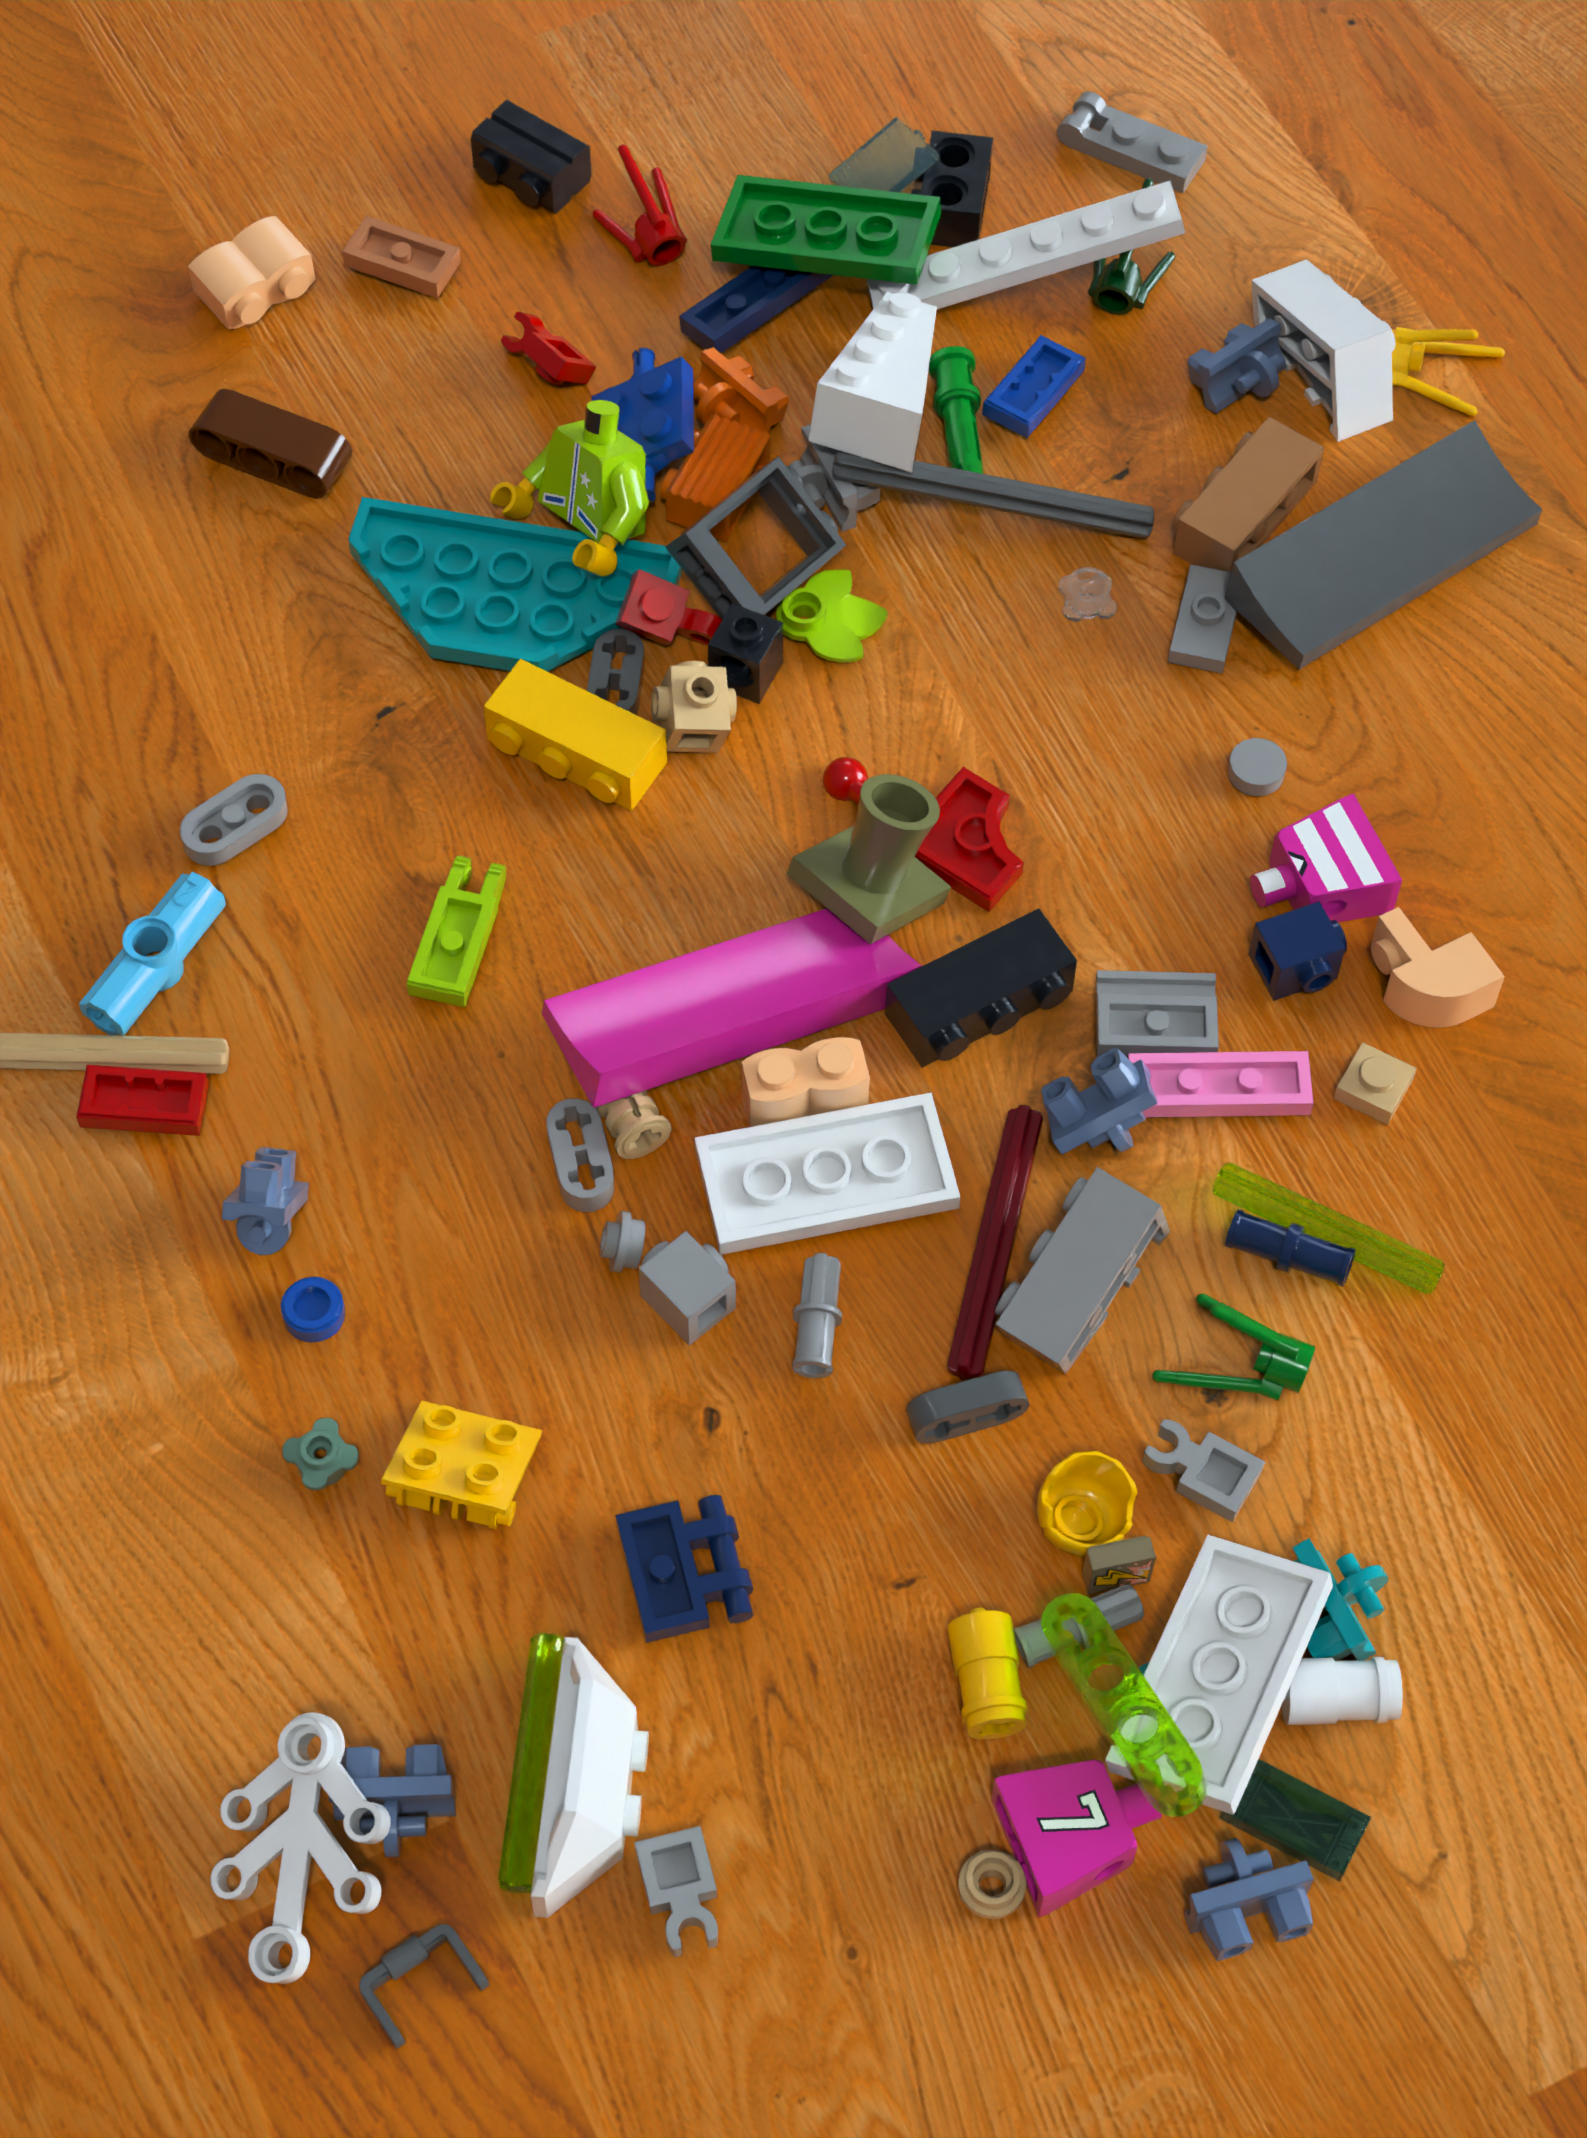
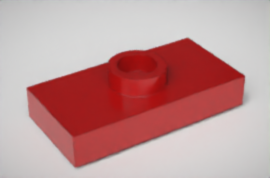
(143, 1100)

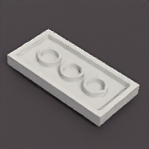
(826, 1173)
(1229, 1661)

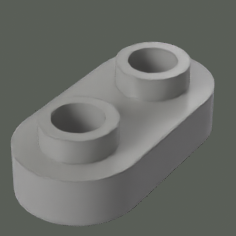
(230, 819)

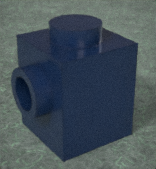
(1298, 951)

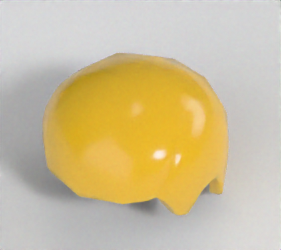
(1086, 1502)

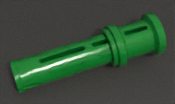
(957, 404)

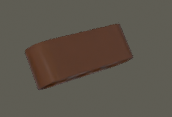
(270, 443)

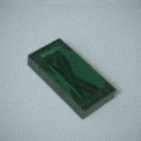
(1299, 1820)

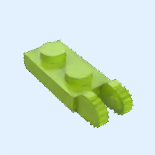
(456, 935)

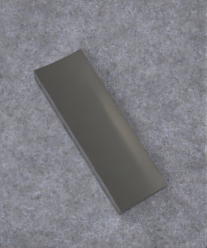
(1380, 546)

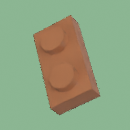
(401, 256)

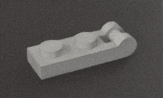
(1131, 142)

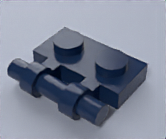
(664, 1572)

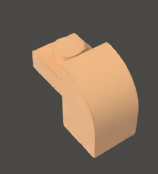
(1435, 985)

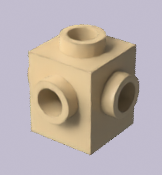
(694, 707)

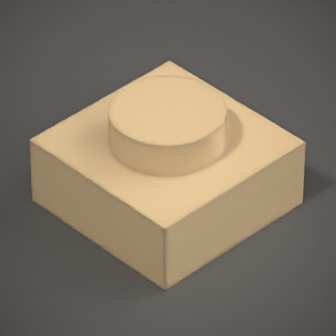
(1375, 1083)

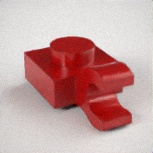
(554, 355)
(658, 611)

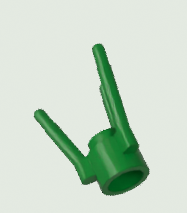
(1280, 1358)

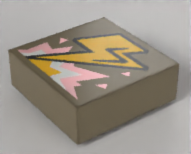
(1118, 1564)

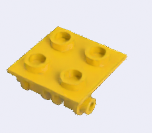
(462, 1461)

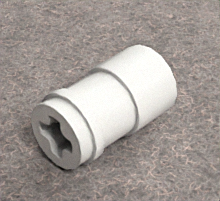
(1343, 1691)

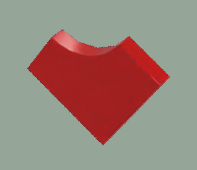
(967, 841)

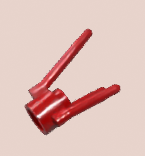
(656, 232)

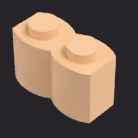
(252, 272)
(803, 1083)

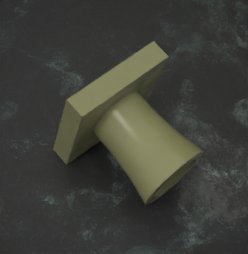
(871, 868)

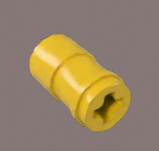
(987, 1672)

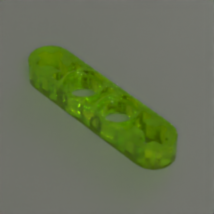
(1121, 1703)

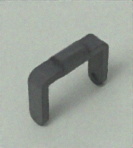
(406, 1957)

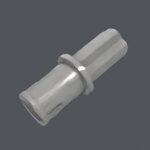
(817, 1316)
(1118, 1606)

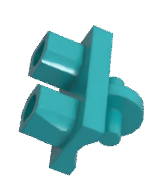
(1341, 1631)

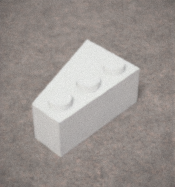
(1332, 344)

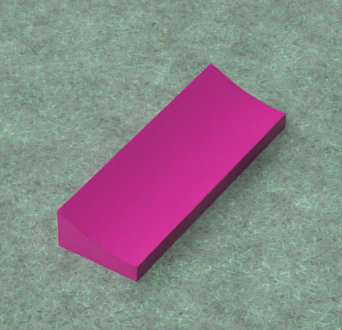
(721, 1004)

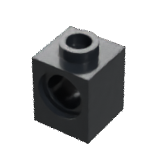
(749, 649)

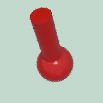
(844, 779)

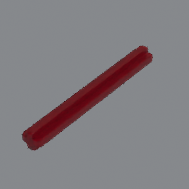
(995, 1243)

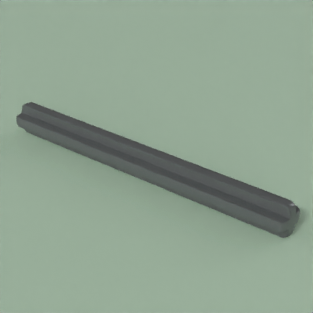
(1000, 494)

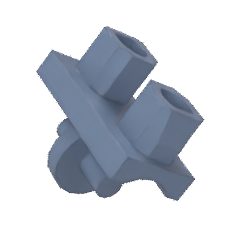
(1244, 365)
(1103, 1109)
(266, 1200)
(408, 1798)
(1222, 1909)

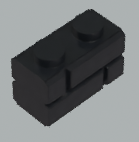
(530, 157)

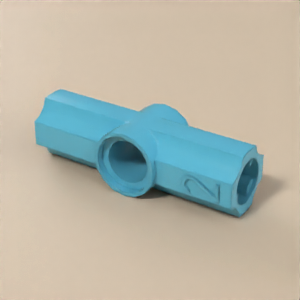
(135, 978)

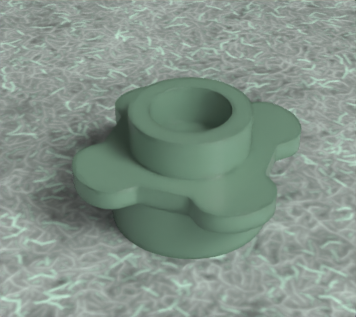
(326, 1471)

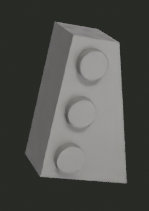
(1080, 1269)

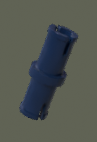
(1290, 1247)

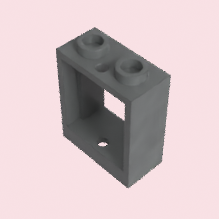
(717, 574)

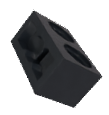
(961, 183)

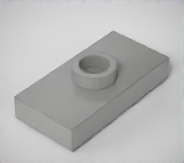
(1203, 621)

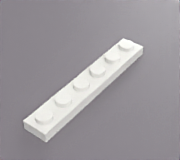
(1043, 248)

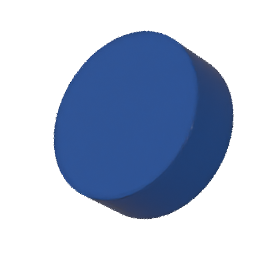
(313, 1309)

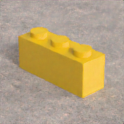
(575, 735)

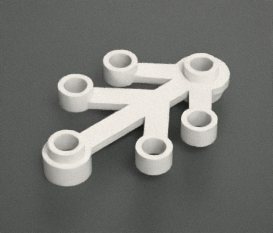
(297, 1837)

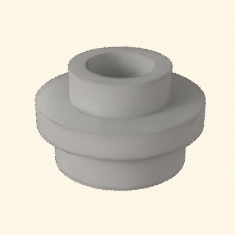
(622, 1242)

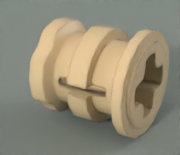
(635, 1125)

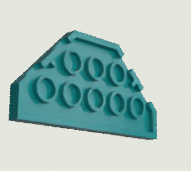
(493, 585)

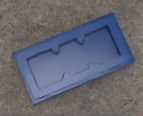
(1033, 386)

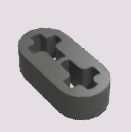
(628, 679)
(967, 1407)

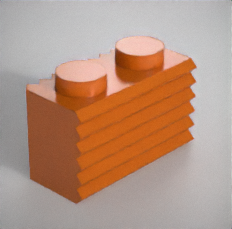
(720, 462)

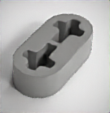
(568, 1157)

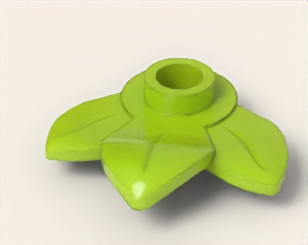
(835, 616)

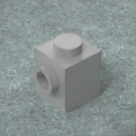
(687, 1286)

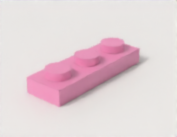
(1229, 1083)

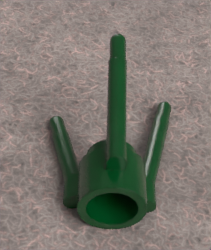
(1119, 283)

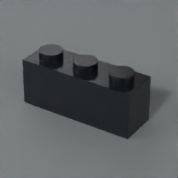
(980, 988)

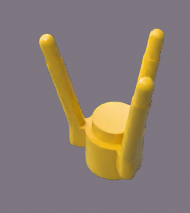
(1409, 354)

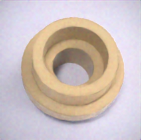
(992, 1864)

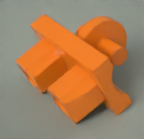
(729, 390)

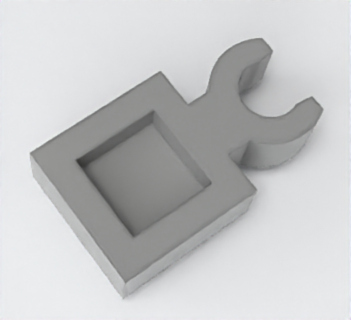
(1212, 1473)
(677, 1879)

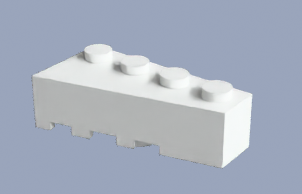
(877, 385)

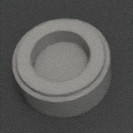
(1257, 767)

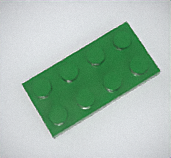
(826, 229)

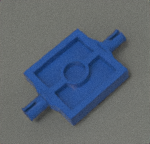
(656, 411)

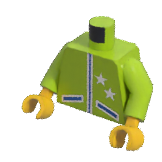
(591, 481)

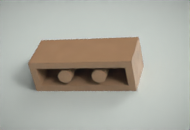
(1247, 496)

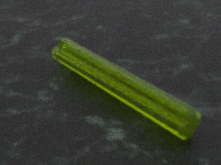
(1288, 1207)
(531, 1763)

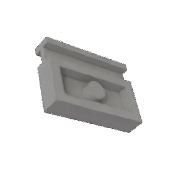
(1156, 1012)

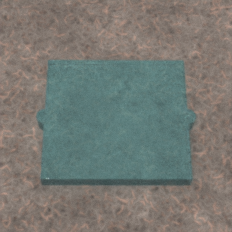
(887, 160)

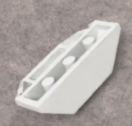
(587, 1781)

